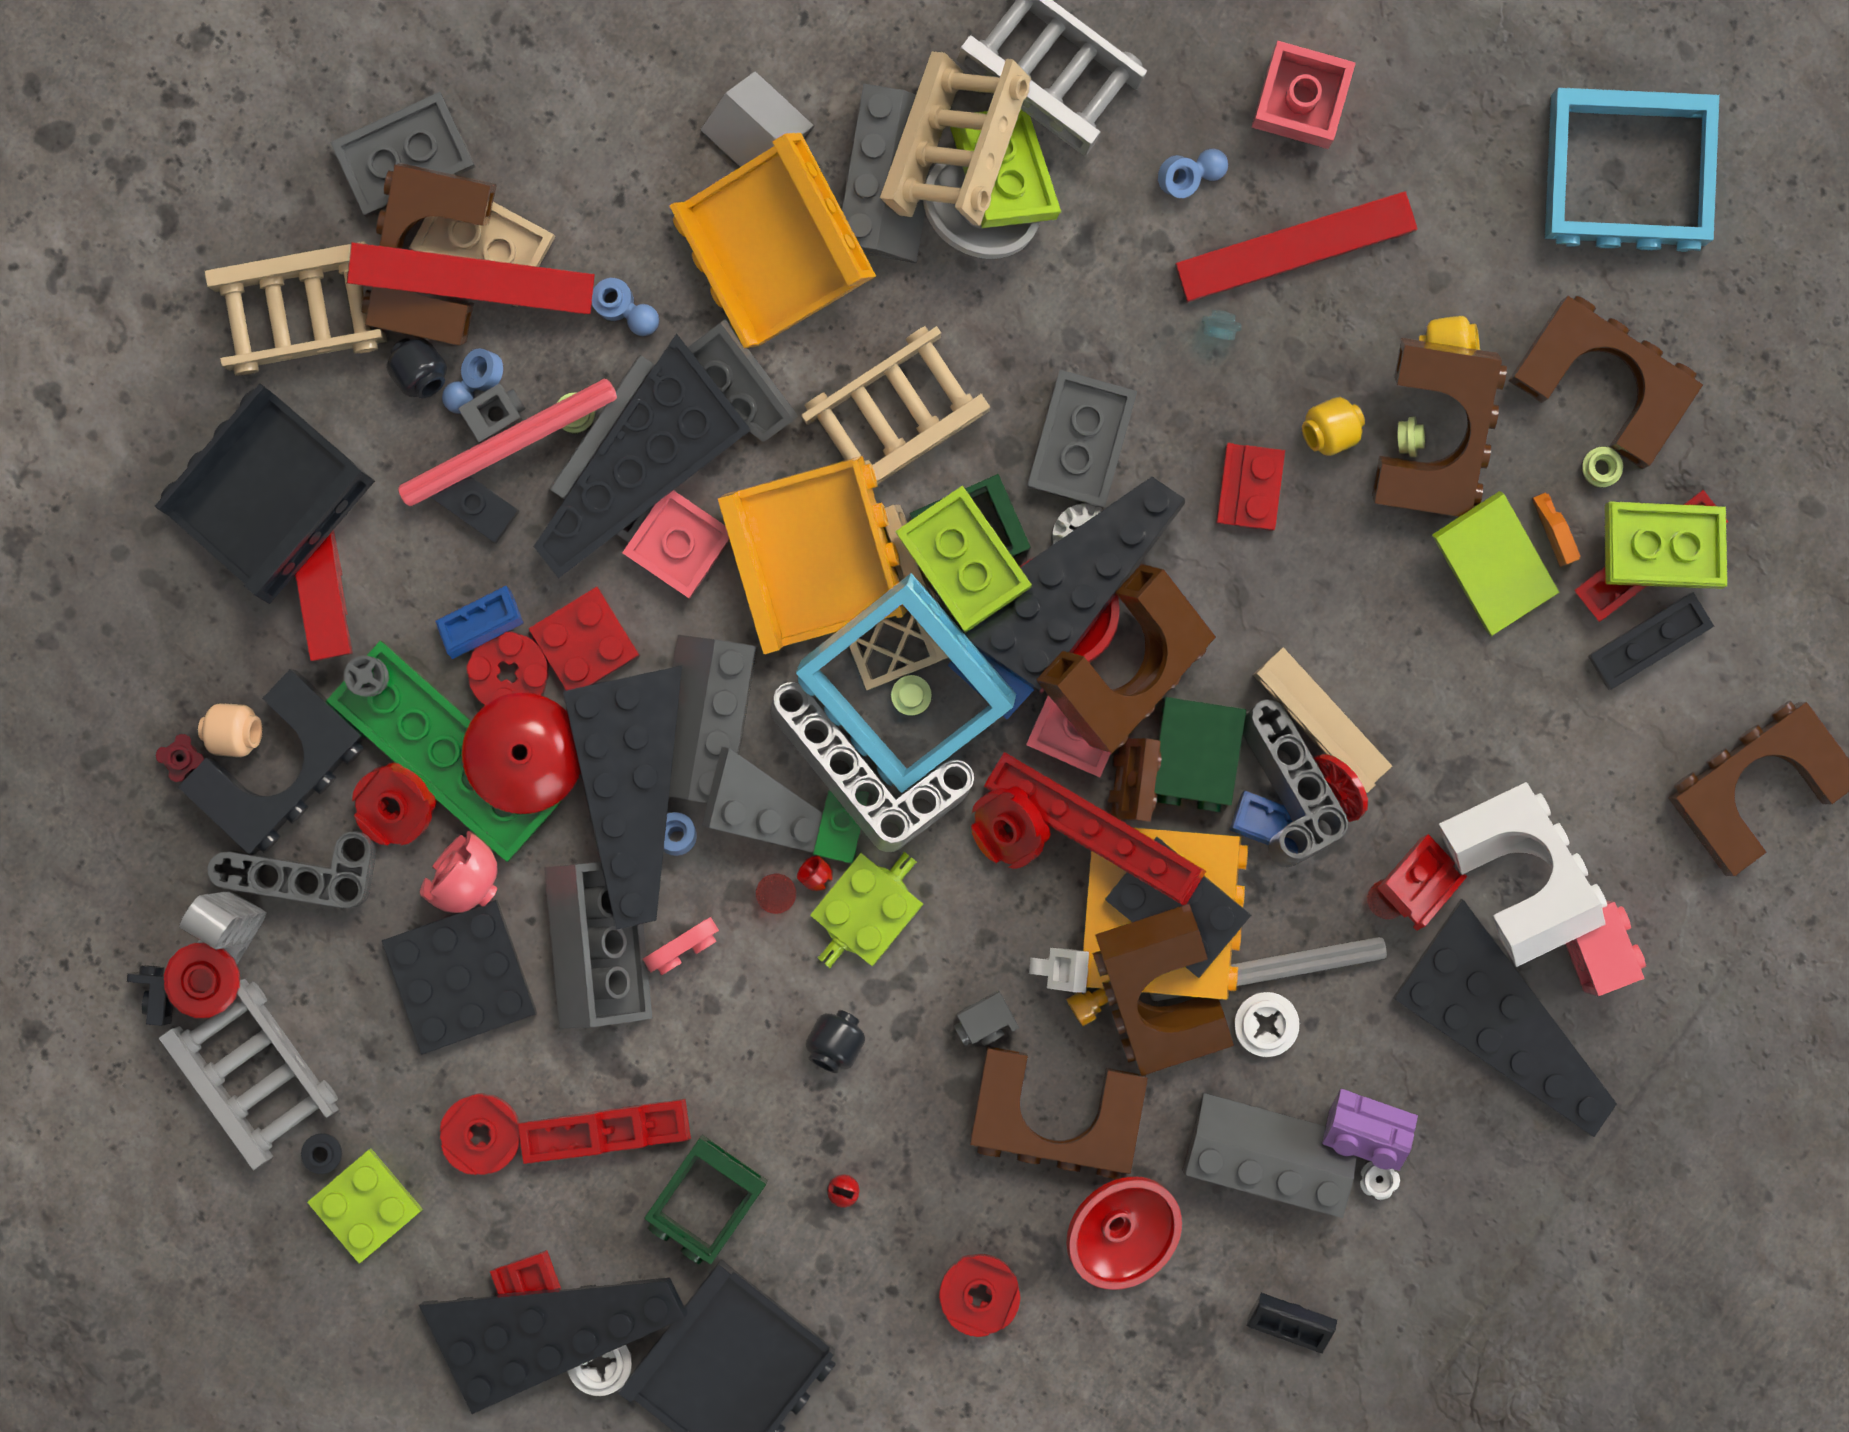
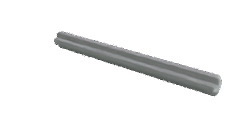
(1304, 962)

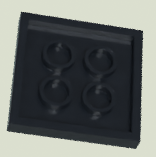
(459, 977)

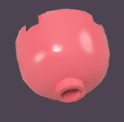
(462, 876)

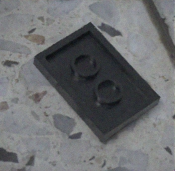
(1214, 911)

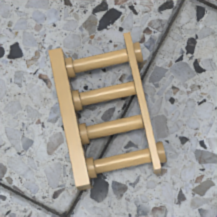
(924, 128)
(271, 276)
(930, 429)

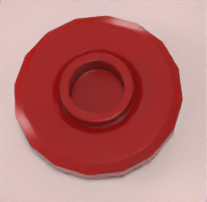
(1344, 785)
(201, 980)

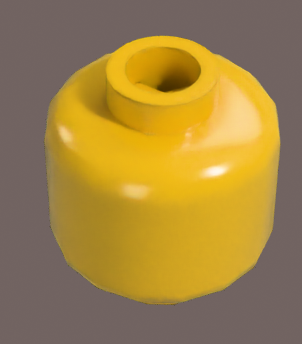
(1453, 332)
(1333, 426)

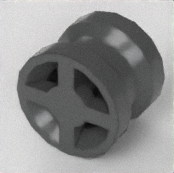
(360, 672)

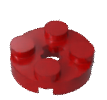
(508, 648)
(408, 790)
(1021, 814)
(457, 1136)
(970, 1273)

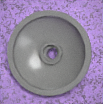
(963, 235)

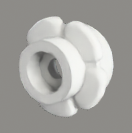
(1378, 1190)

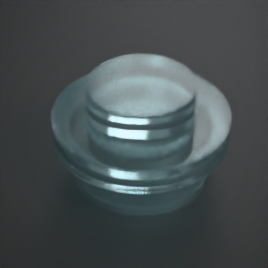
(1221, 325)

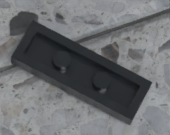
(1650, 641)

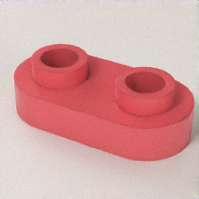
(696, 938)

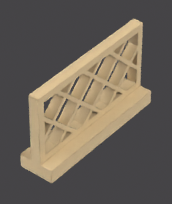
(907, 565)

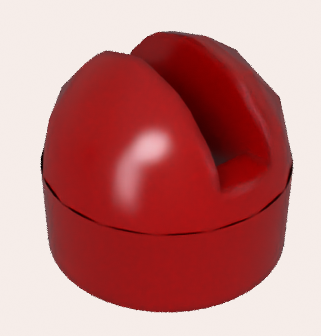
(815, 873)
(847, 1183)

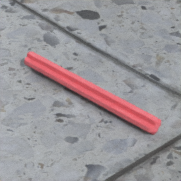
(507, 442)

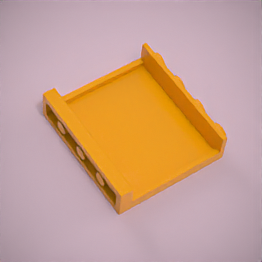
(772, 241)
(811, 551)
(1221, 859)

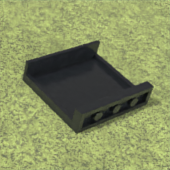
(264, 493)
(730, 1362)

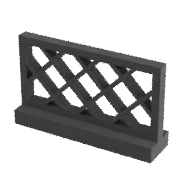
(598, 433)

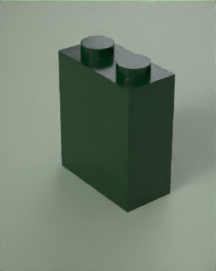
(1198, 753)

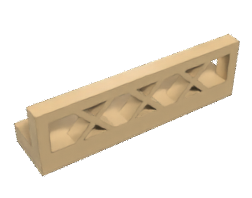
(1321, 717)

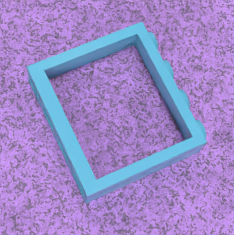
(1630, 103)
(949, 639)

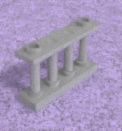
(1047, 103)
(232, 1111)

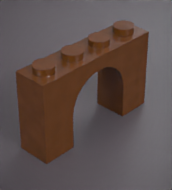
(412, 197)
(1662, 388)
(1452, 482)
(1173, 641)
(1709, 798)
(1134, 958)
(1104, 1145)

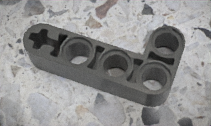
(1285, 781)
(291, 871)

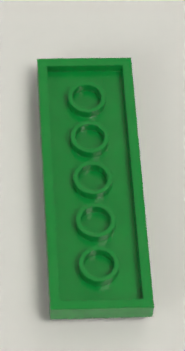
(427, 736)

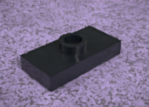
(478, 507)
(1291, 1323)

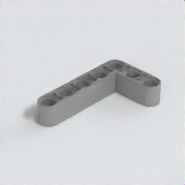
(863, 778)
(223, 921)

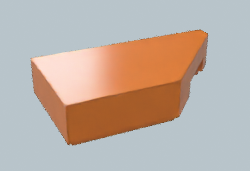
(1556, 530)

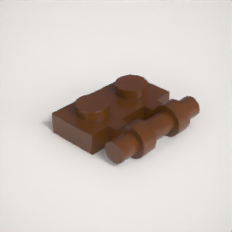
(1135, 779)

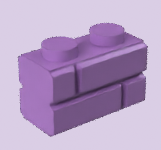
(1369, 1130)

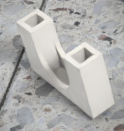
(1520, 824)

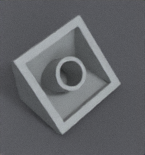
(752, 118)

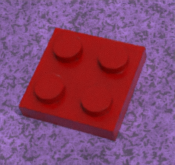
(584, 641)

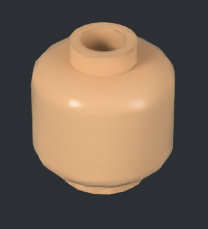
(230, 730)

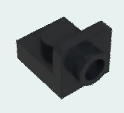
(155, 1001)

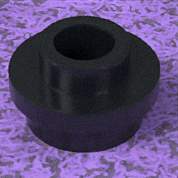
(333, 1148)

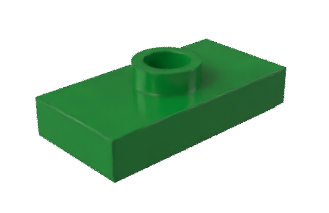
(838, 830)

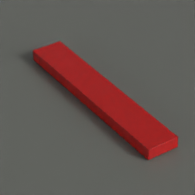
(1296, 246)
(470, 278)
(1100, 831)

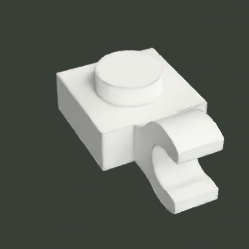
(1065, 969)

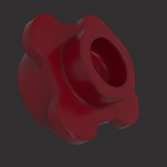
(168, 757)

